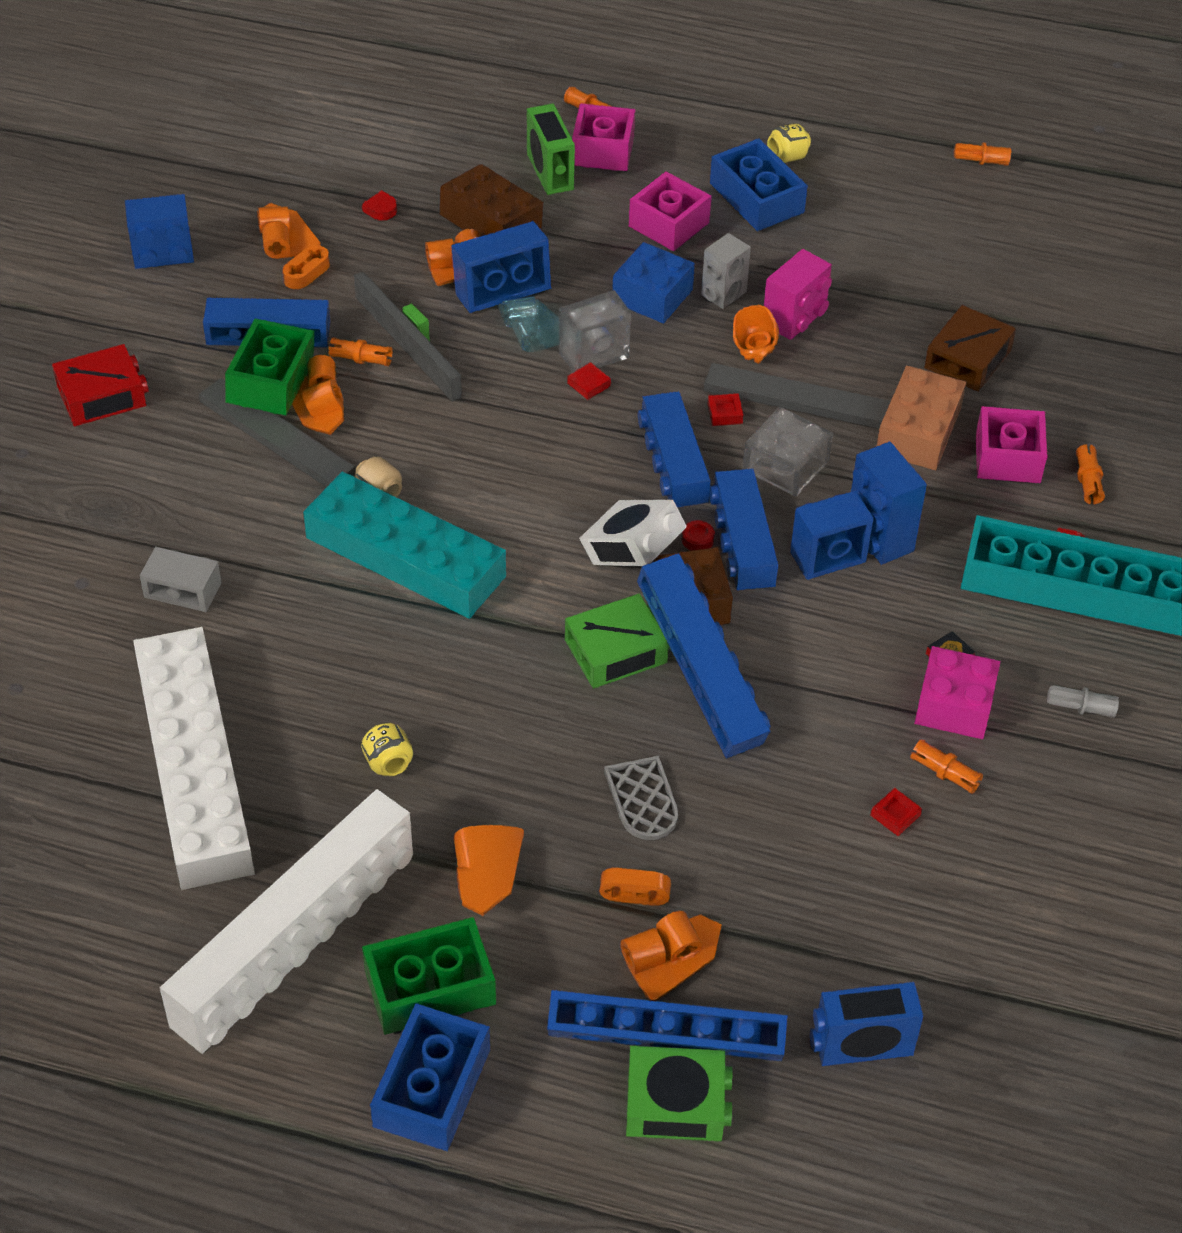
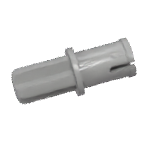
(1083, 700)

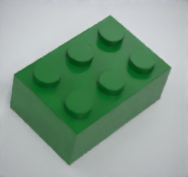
(269, 367)
(432, 968)

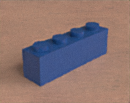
(229, 319)
(674, 449)
(744, 529)

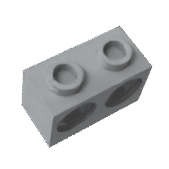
(725, 270)

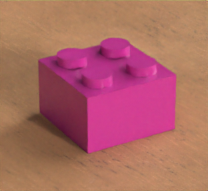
(603, 137)
(669, 211)
(798, 292)
(1011, 444)
(957, 692)

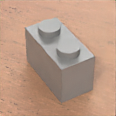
(180, 579)

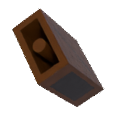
(970, 347)

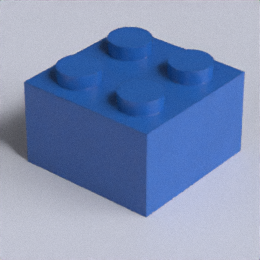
(159, 231)
(654, 282)
(831, 534)

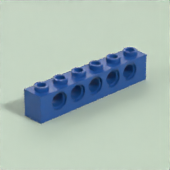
(666, 1025)

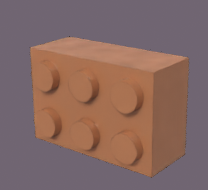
(922, 416)

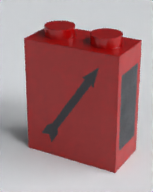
(100, 384)

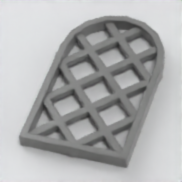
(635, 765)

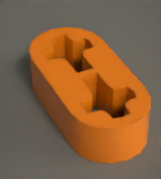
(306, 267)
(635, 886)

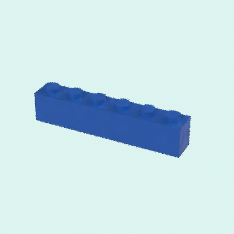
(703, 655)

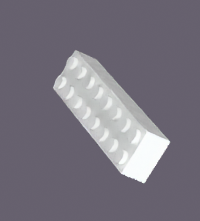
(193, 759)
(287, 922)

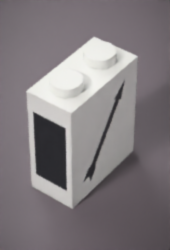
(633, 532)

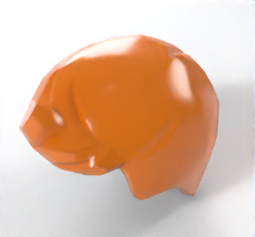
(755, 332)

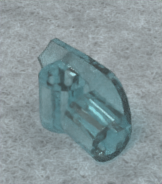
(532, 323)

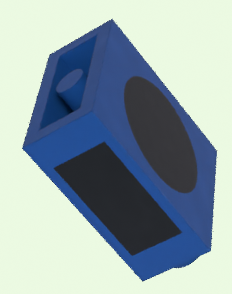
(866, 1024)

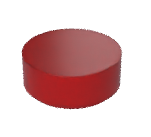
(698, 535)

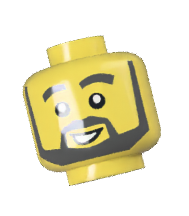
(789, 142)
(387, 749)

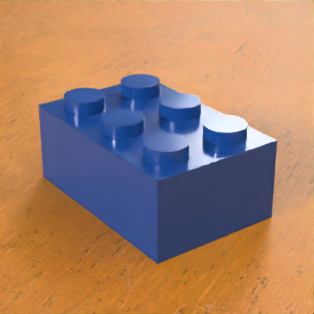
(758, 184)
(501, 266)
(893, 497)
(430, 1077)

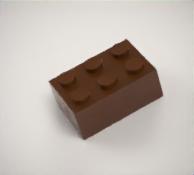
(487, 202)

